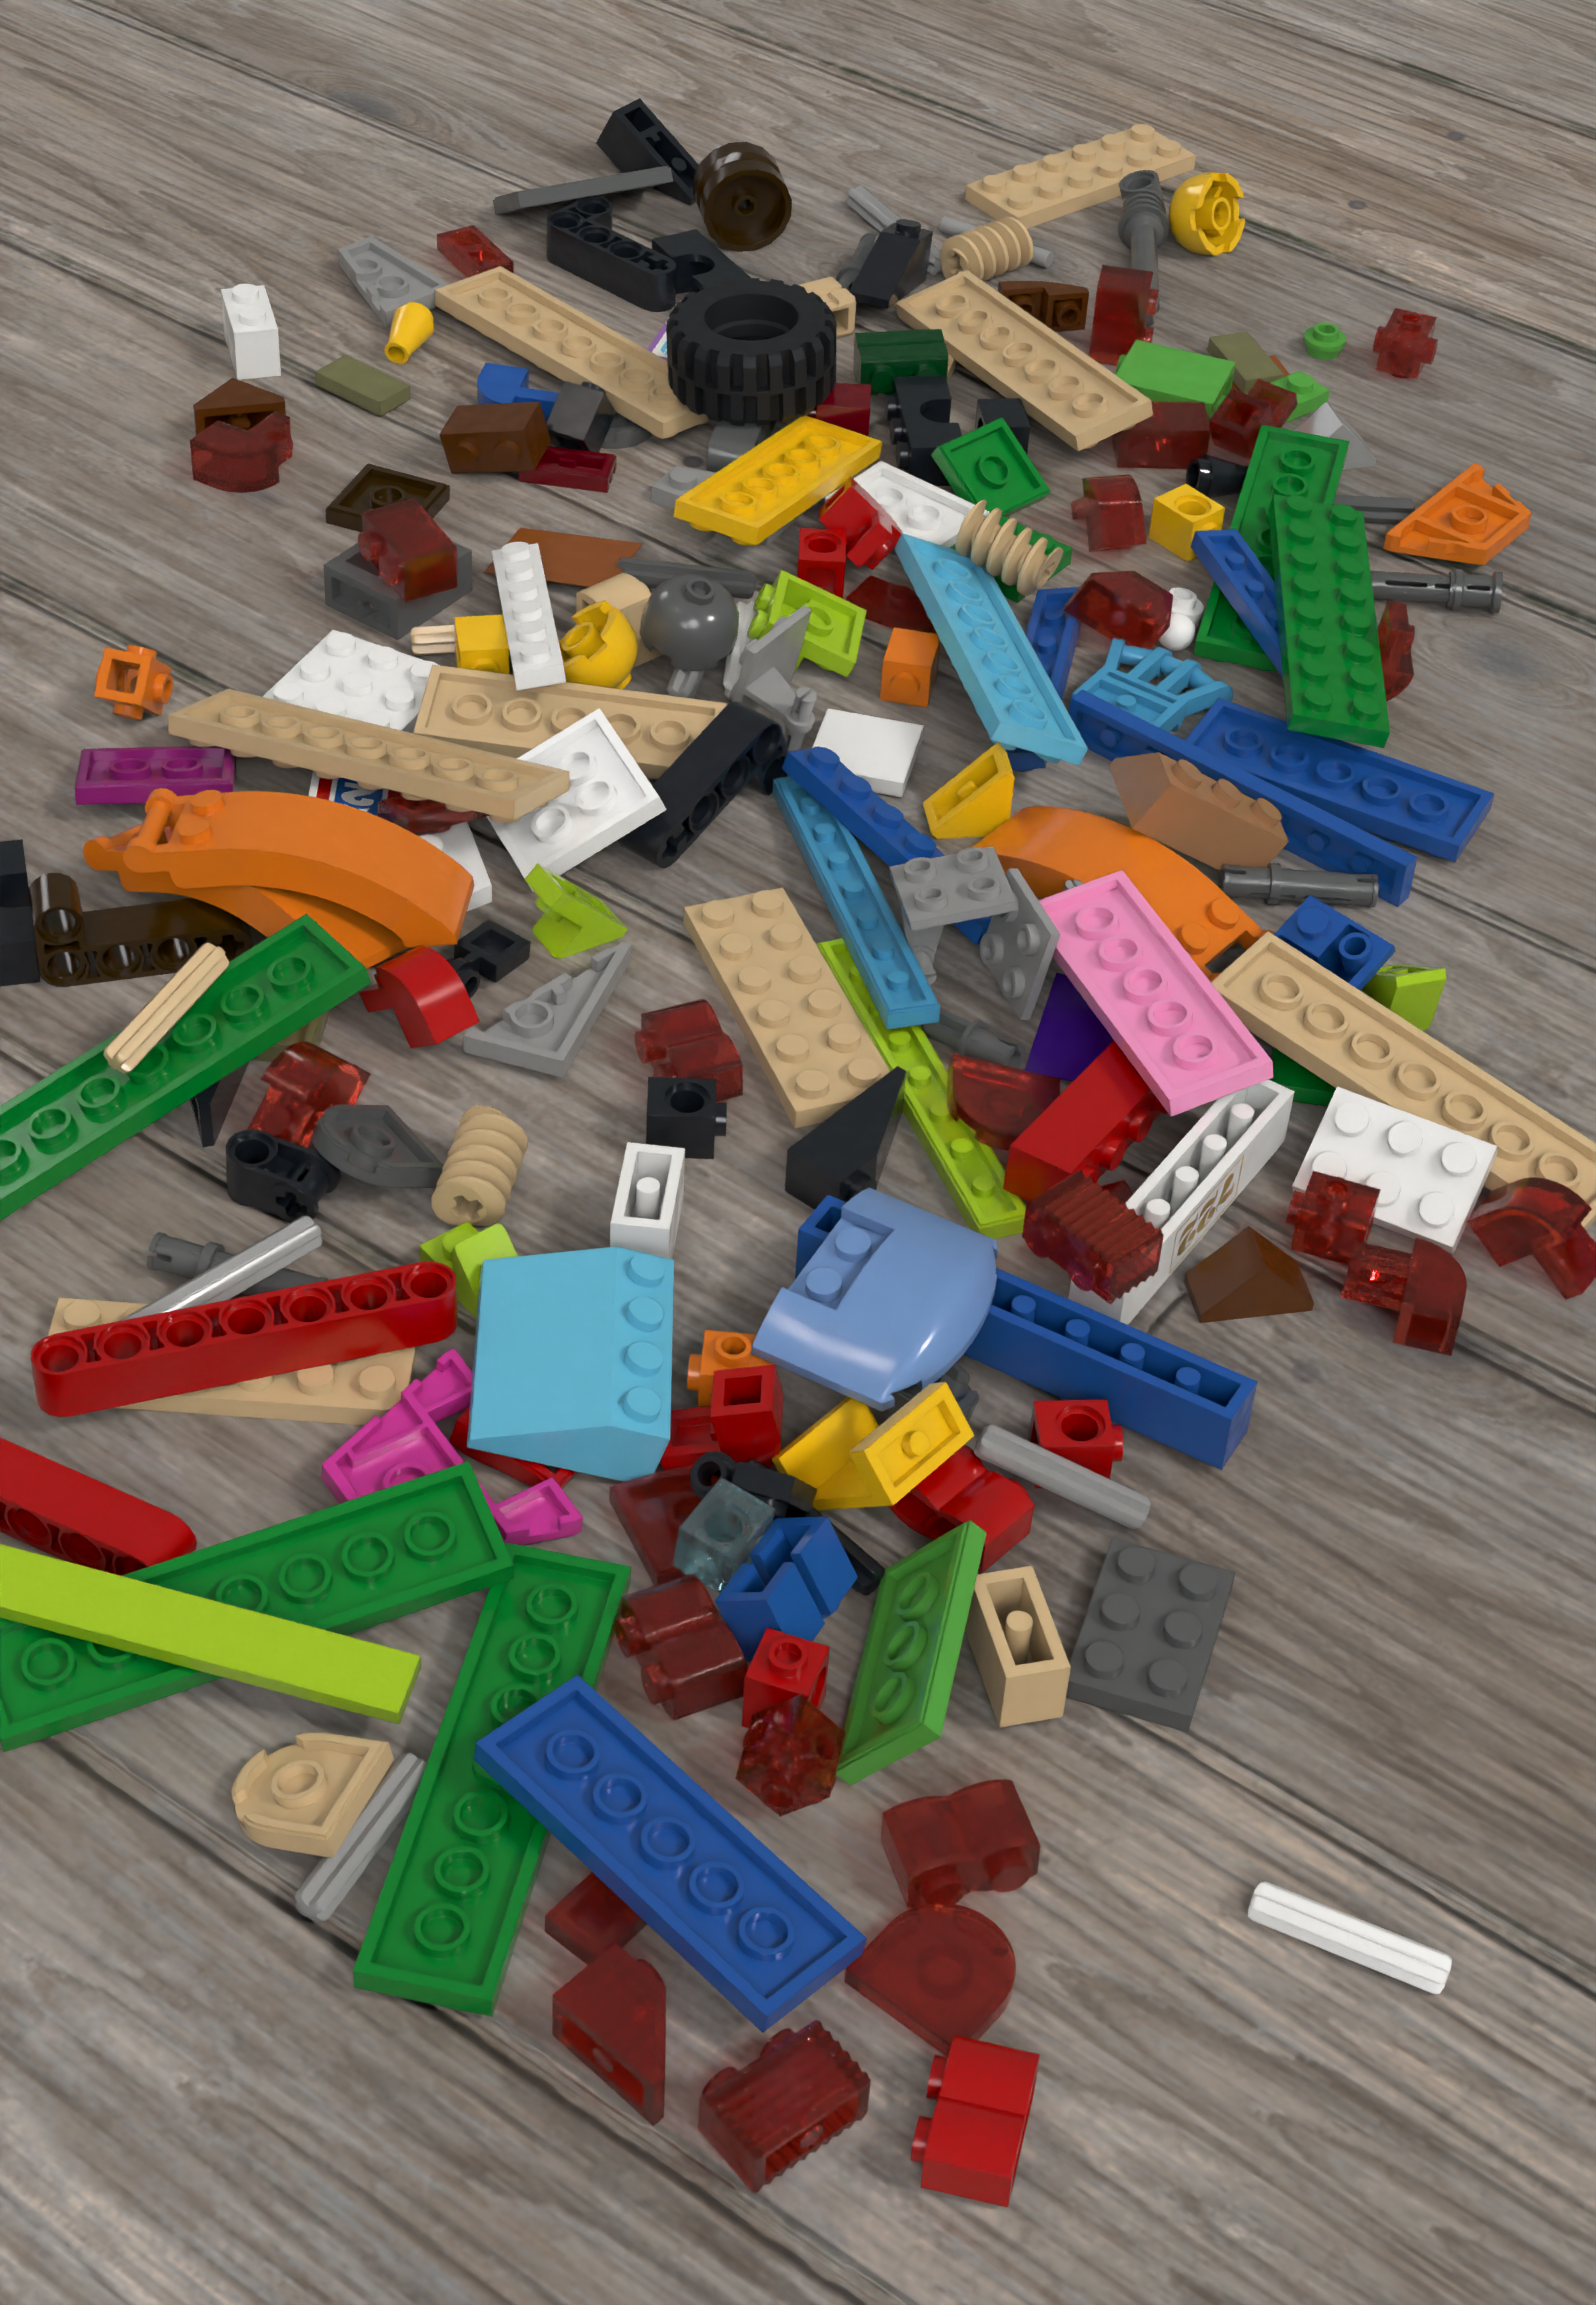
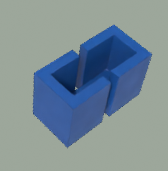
(803, 1582)

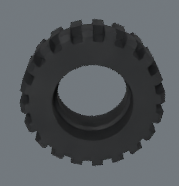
(751, 351)

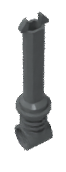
(1143, 222)

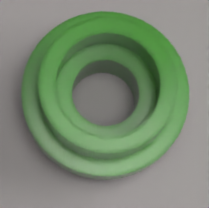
(1324, 341)

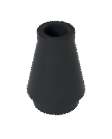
(1215, 476)

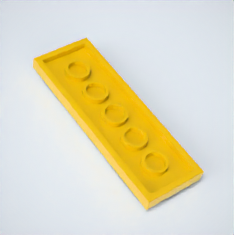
(777, 480)

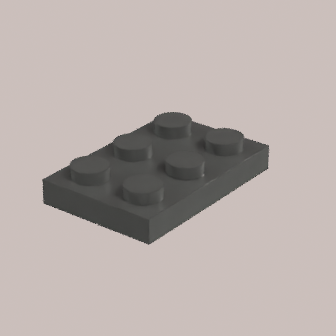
(1149, 1634)

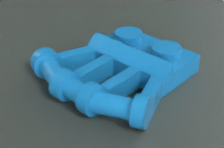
(1152, 703)

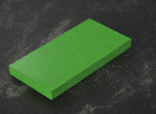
(911, 1653)

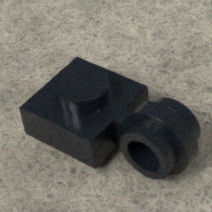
(488, 952)
(771, 1487)

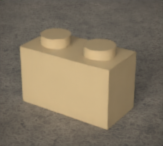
(1017, 1647)

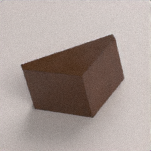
(236, 405)
(1247, 1281)

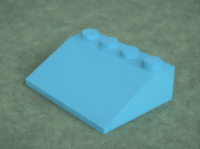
(575, 1360)

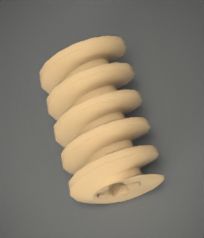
(988, 249)
(1005, 552)
(479, 1168)

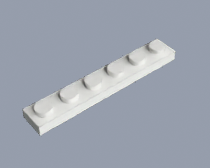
(528, 616)

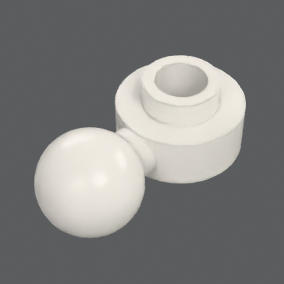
(1184, 620)

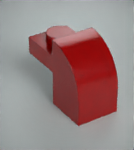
(869, 527)
(424, 996)
(740, 1421)

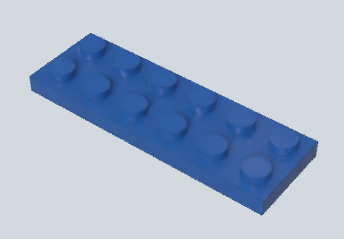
(1348, 780)
(670, 1852)

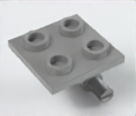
(769, 669)
(948, 892)
(1021, 946)

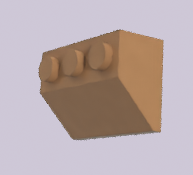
(1196, 812)

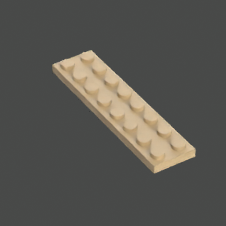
(569, 346)
(1026, 361)
(370, 754)
(1387, 1059)

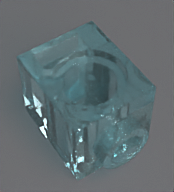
(725, 1516)

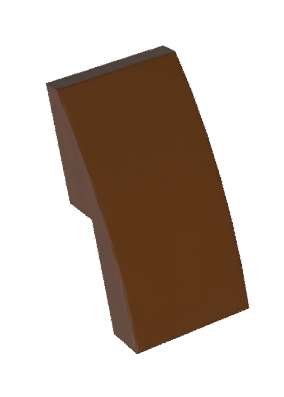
(1054, 304)

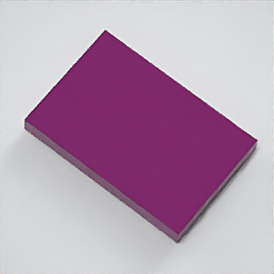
(133, 773)

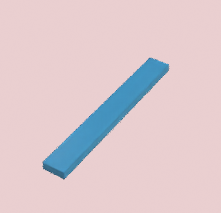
(858, 910)

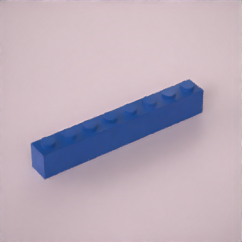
(1094, 1357)

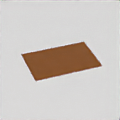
(575, 557)

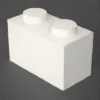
(250, 331)
(649, 1199)

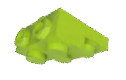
(833, 626)

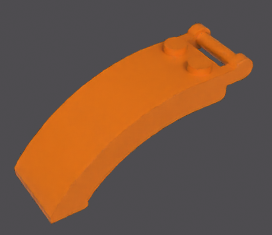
(1072, 844)
(310, 850)
(260, 907)

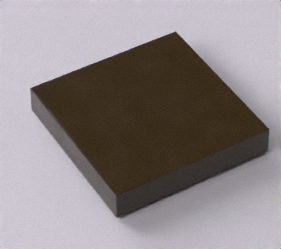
(382, 487)

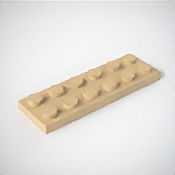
(1077, 176)
(493, 716)
(786, 1003)
(328, 1393)

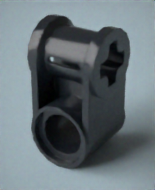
(275, 1176)

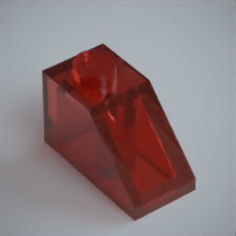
(1123, 607)
(617, 2027)

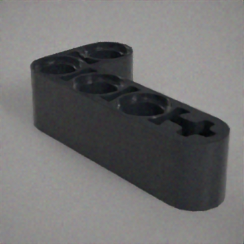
(586, 246)
(728, 754)

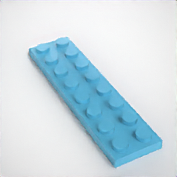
(990, 652)

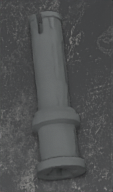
(1453, 589)

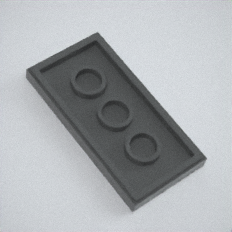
(580, 189)

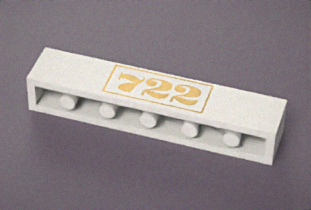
(1201, 1182)

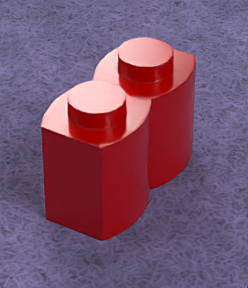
(965, 1492)
(978, 2120)

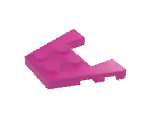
(411, 1445)

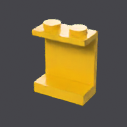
(870, 1464)

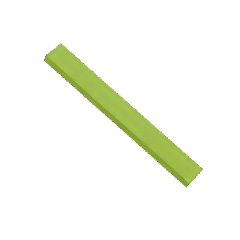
(963, 1163)
(206, 1635)

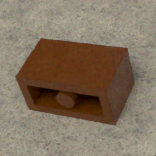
(495, 437)

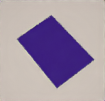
(1067, 1034)

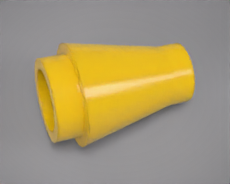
(409, 330)

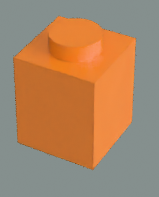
(910, 667)

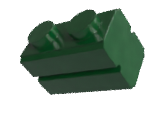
(897, 354)

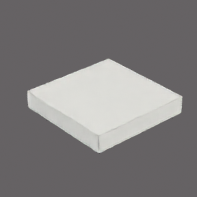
(872, 748)

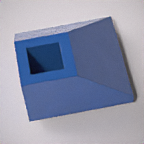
(1336, 942)

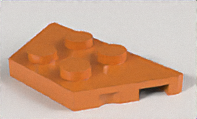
(1462, 522)

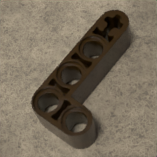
(125, 940)

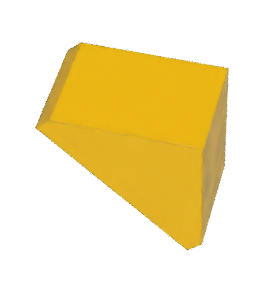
(974, 799)

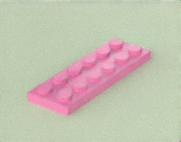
(1152, 995)

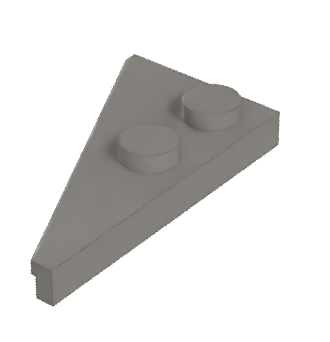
(554, 1020)

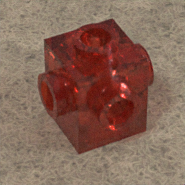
(1406, 343)
(1332, 1216)
(790, 1755)

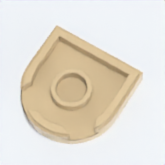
(309, 1791)

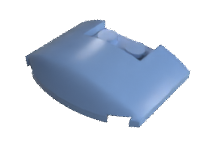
(882, 1301)

